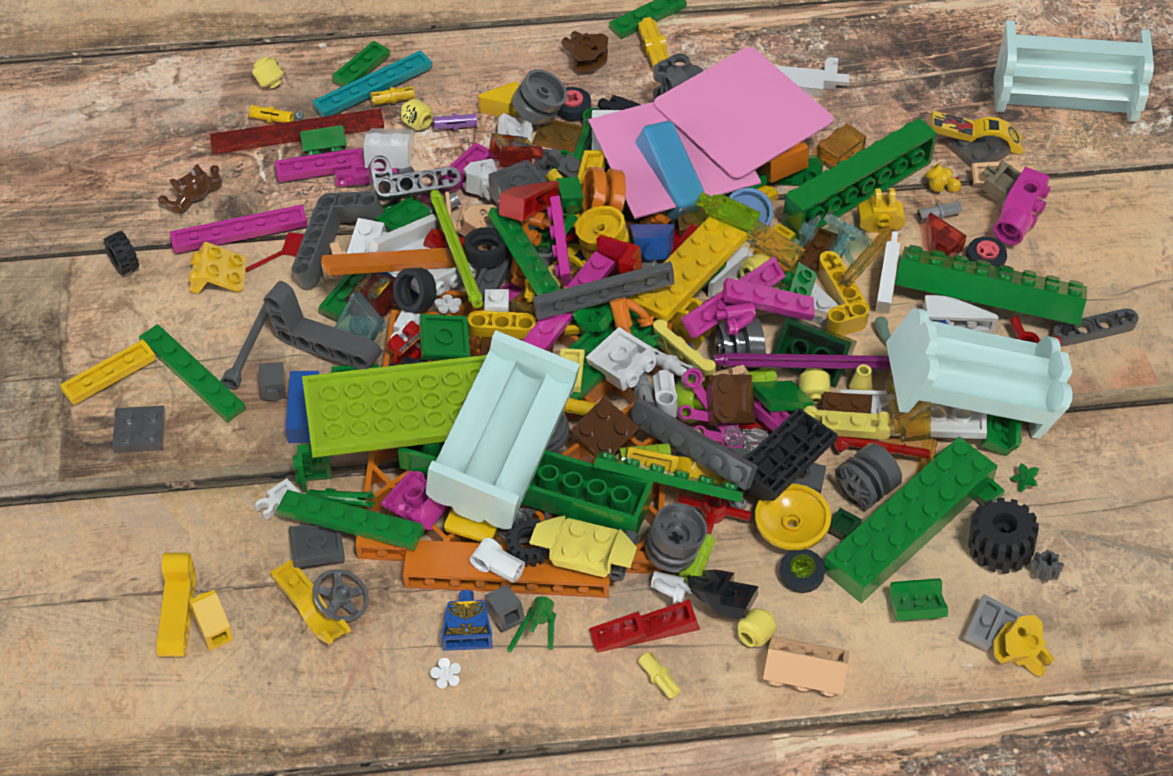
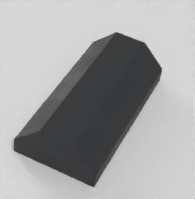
(788, 454)

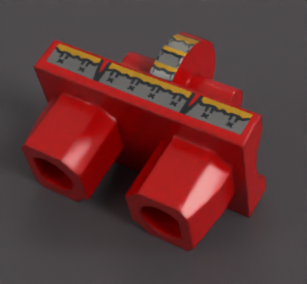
(401, 348)

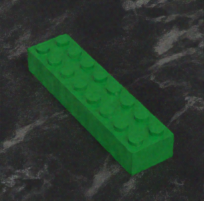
(857, 177)
(992, 284)
(909, 519)

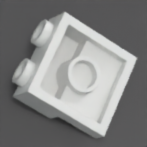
(622, 359)

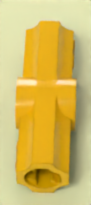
(653, 42)

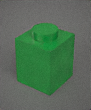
(570, 194)

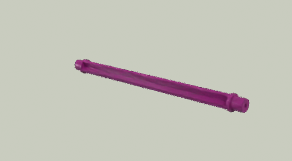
(801, 361)

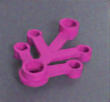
(698, 414)

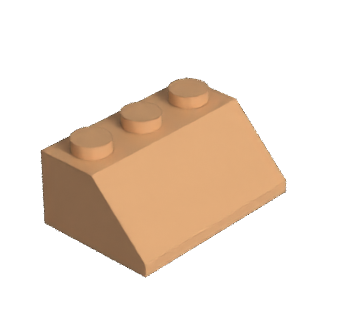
(806, 666)

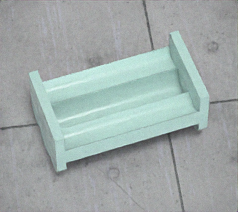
(1073, 73)
(979, 371)
(502, 431)

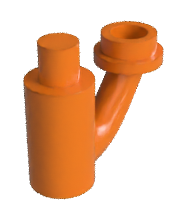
(539, 221)
(620, 309)

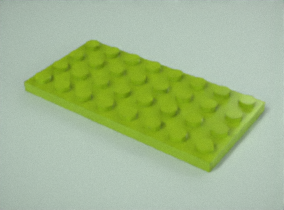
(387, 405)

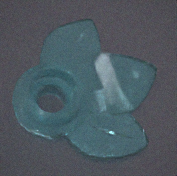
(808, 230)

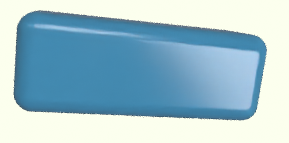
(671, 165)

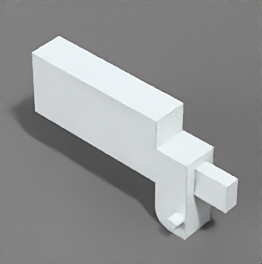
(815, 80)
(888, 274)

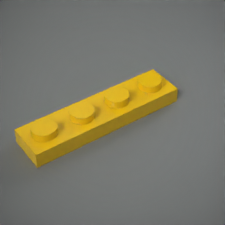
(107, 372)

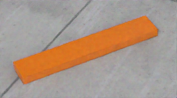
(387, 261)

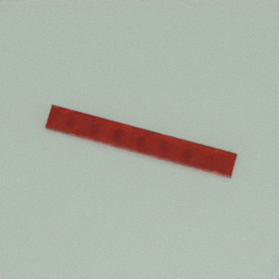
(290, 131)

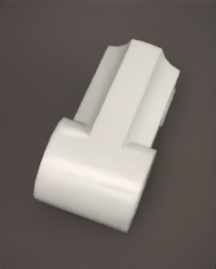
(665, 392)
(491, 557)

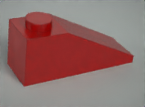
(527, 200)

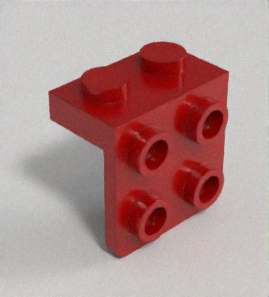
(625, 254)

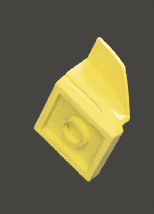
(584, 545)

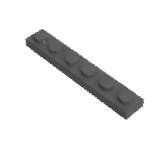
(603, 290)
(693, 444)

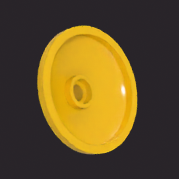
(795, 506)

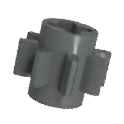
(1046, 565)

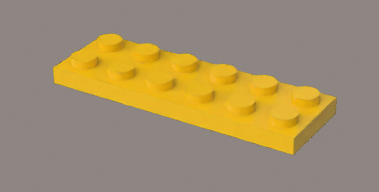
(693, 266)

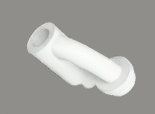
(670, 585)

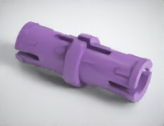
(455, 121)

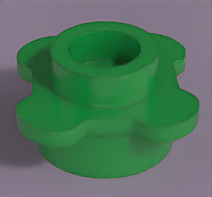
(651, 341)

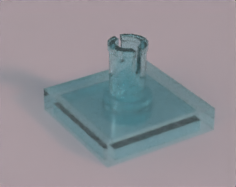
(847, 234)
(360, 318)

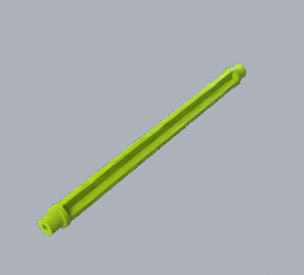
(473, 292)

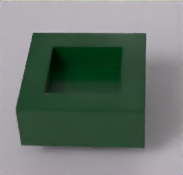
(844, 523)

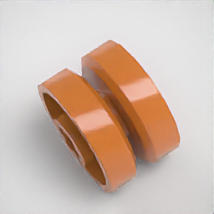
(603, 188)

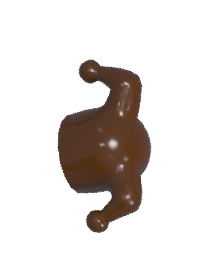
(192, 188)

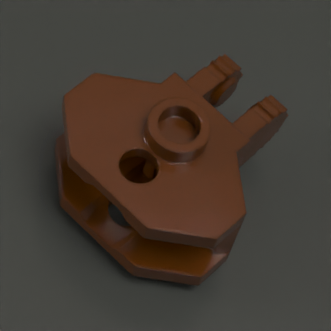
(586, 49)

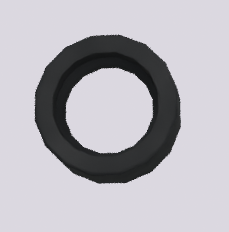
(485, 258)
(402, 291)

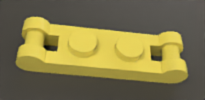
(676, 346)
(854, 424)

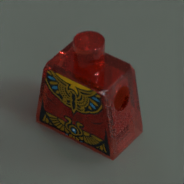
(512, 149)
(377, 291)

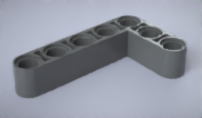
(323, 226)
(314, 336)

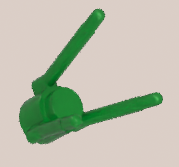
(540, 613)

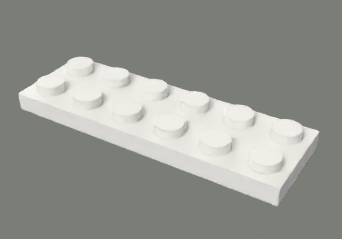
(945, 420)

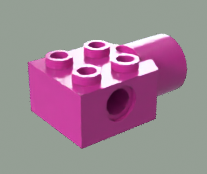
(1022, 206)

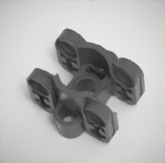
(673, 75)

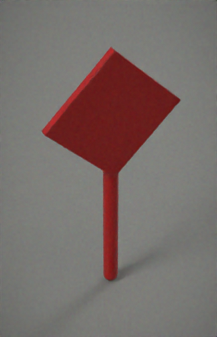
(289, 248)

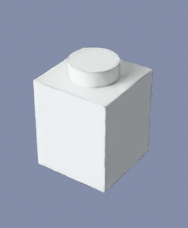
(497, 300)

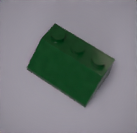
(806, 338)

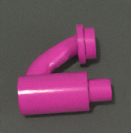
(736, 316)

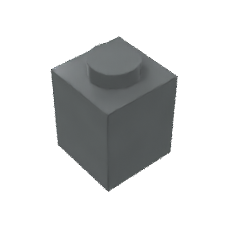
(272, 381)
(504, 607)

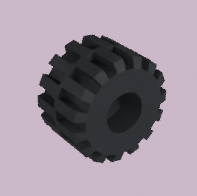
(1003, 535)

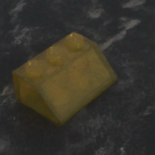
(911, 425)

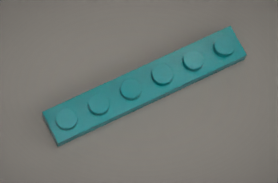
(377, 81)

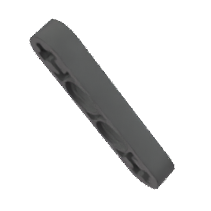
(1096, 330)

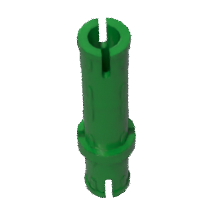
(345, 497)

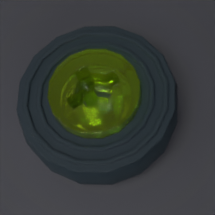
(802, 580)

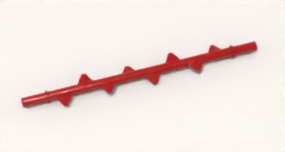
(844, 442)

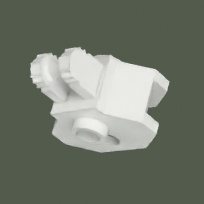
(477, 177)

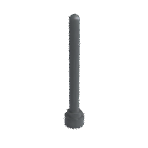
(232, 376)

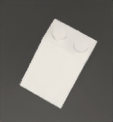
(392, 143)

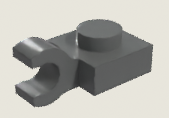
(566, 166)

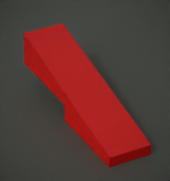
(652, 626)

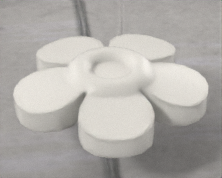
(448, 304)
(446, 673)

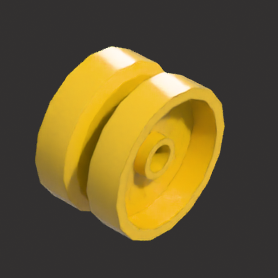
(600, 221)

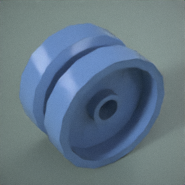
(756, 200)

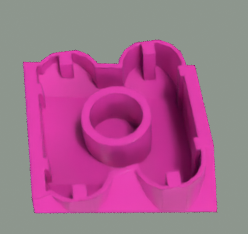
(411, 501)

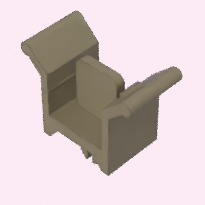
(1000, 181)

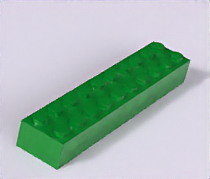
(567, 488)

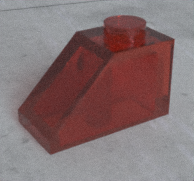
(943, 236)

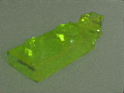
(729, 211)

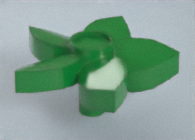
(1026, 477)

